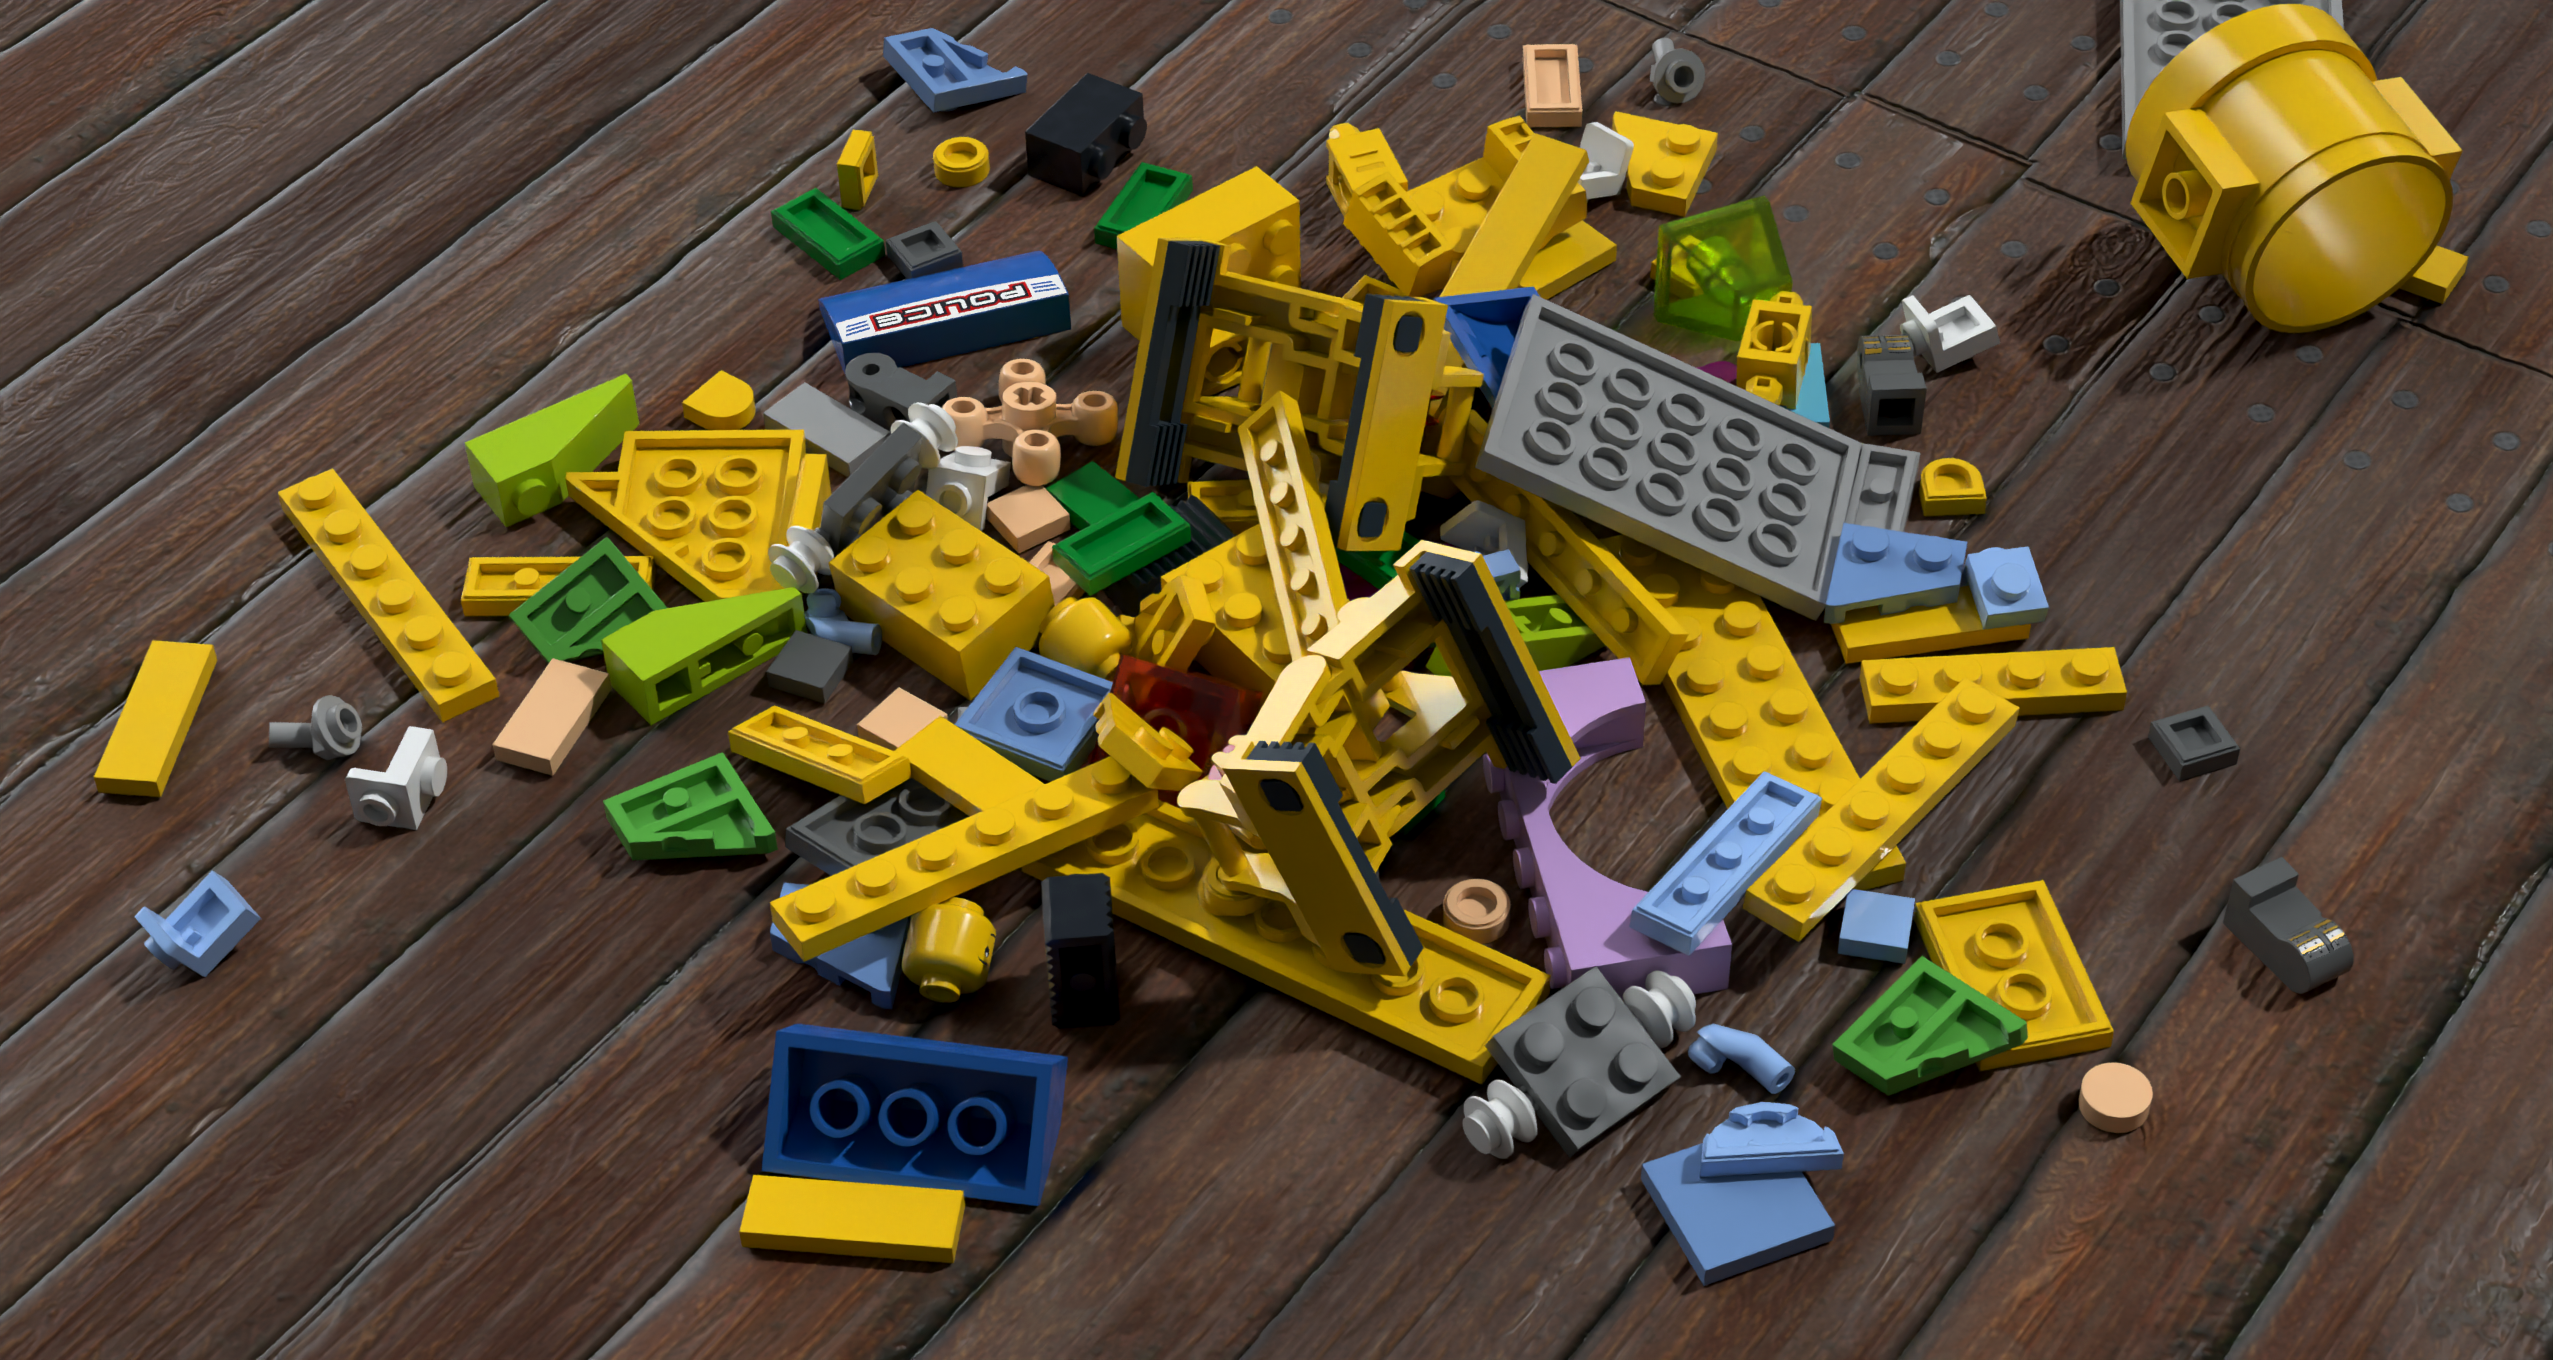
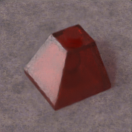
(1188, 703)

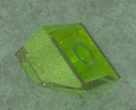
(1716, 267)

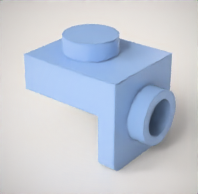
(2005, 587)
(201, 927)

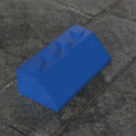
(913, 1113)

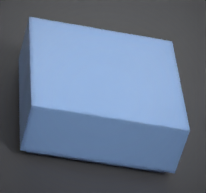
(1876, 926)

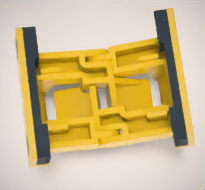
(1328, 356)
(1333, 794)

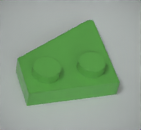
(585, 605)
(691, 814)
(1925, 1029)

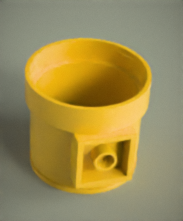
(2290, 130)

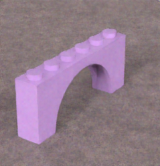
(1572, 904)

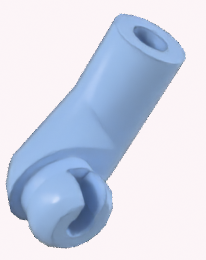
(829, 622)
(1747, 1050)

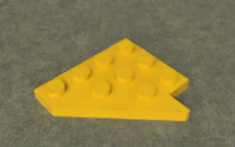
(701, 503)

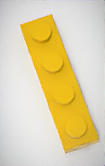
(2031, 680)

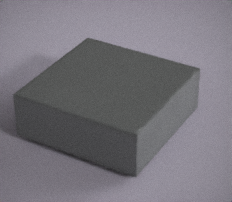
(924, 251)
(810, 666)
(2193, 743)

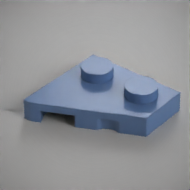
(1892, 571)

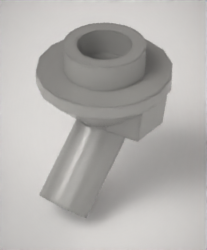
(1677, 72)
(332, 731)

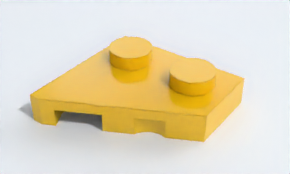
(1665, 162)
(1172, 623)
(1150, 756)

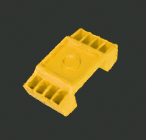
(1428, 229)

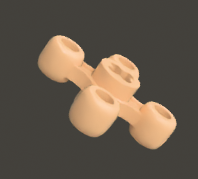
(1033, 421)

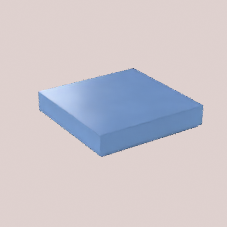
(1037, 714)
(1735, 1219)

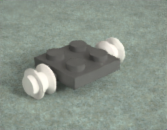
(865, 496)
(1580, 1062)

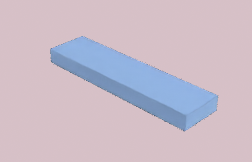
(1725, 863)

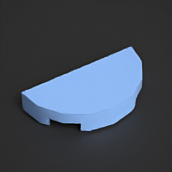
(1768, 1140)

